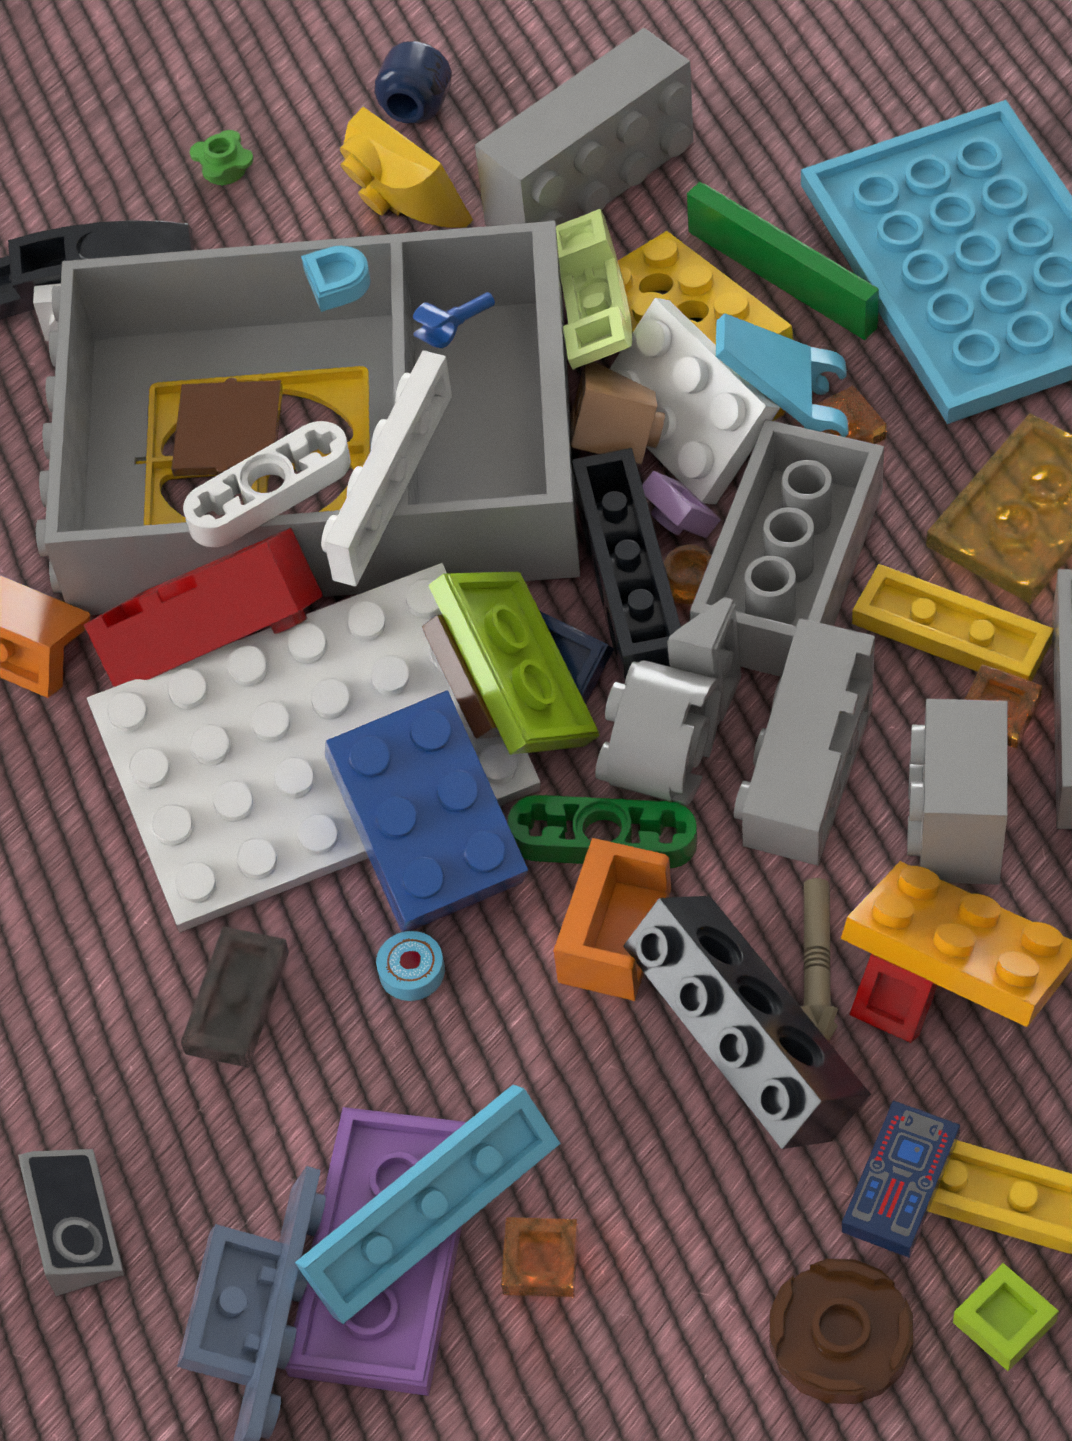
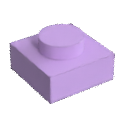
(678, 507)

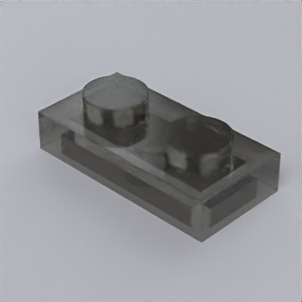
(235, 997)

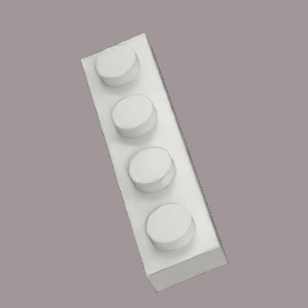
(394, 455)

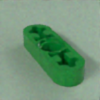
(586, 810)

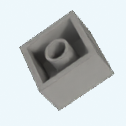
(959, 790)

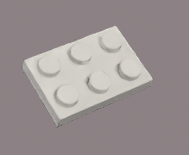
(706, 405)

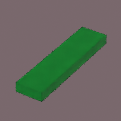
(783, 260)

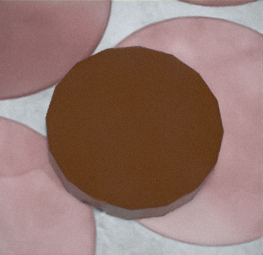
(841, 1331)

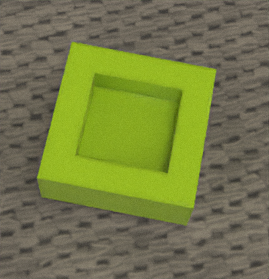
(1005, 1316)

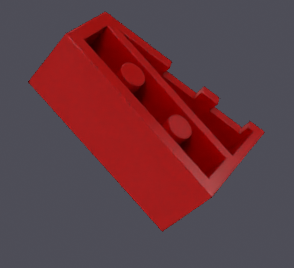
(206, 609)

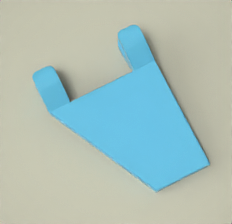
(782, 370)

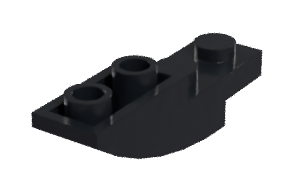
(39, 256)

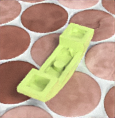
(592, 291)

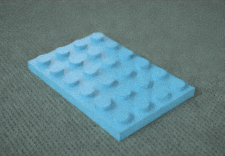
(966, 252)

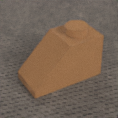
(614, 413)

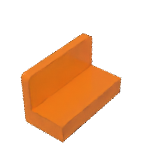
(34, 636)

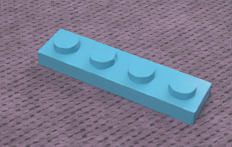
(427, 1203)

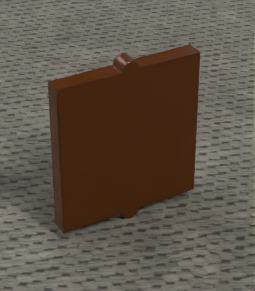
(224, 424)

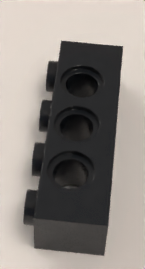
(625, 558)
(746, 1021)

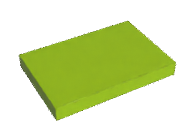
(514, 661)

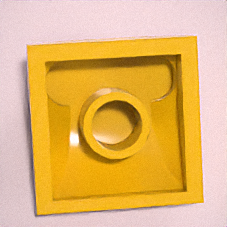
(399, 174)

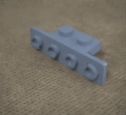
(244, 1306)

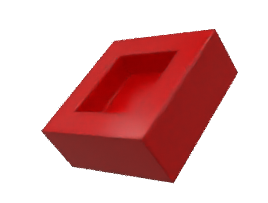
(893, 999)

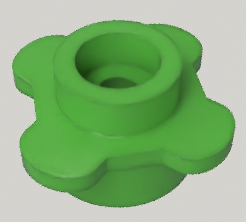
(222, 157)

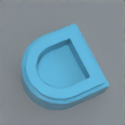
(336, 275)

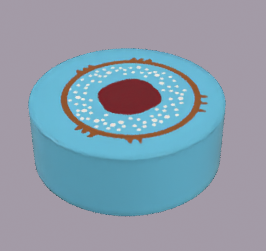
(410, 965)

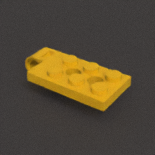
(692, 287)

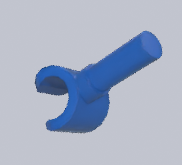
(441, 326)

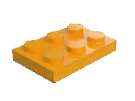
(961, 942)

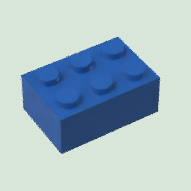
(425, 811)

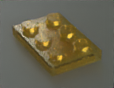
(1014, 513)

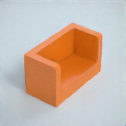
(606, 907)

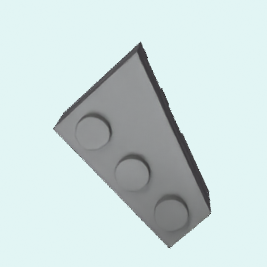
(808, 742)

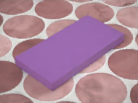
(397, 1333)

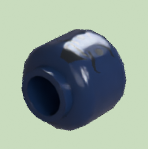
(413, 82)

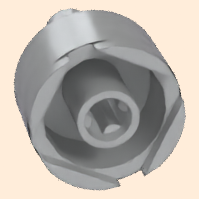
(660, 731)

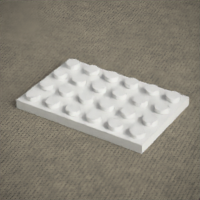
(232, 747)

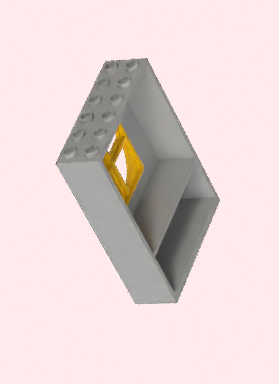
(139, 326)

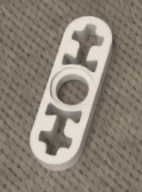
(259, 507)

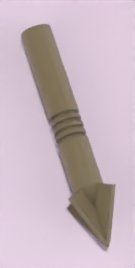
(817, 956)

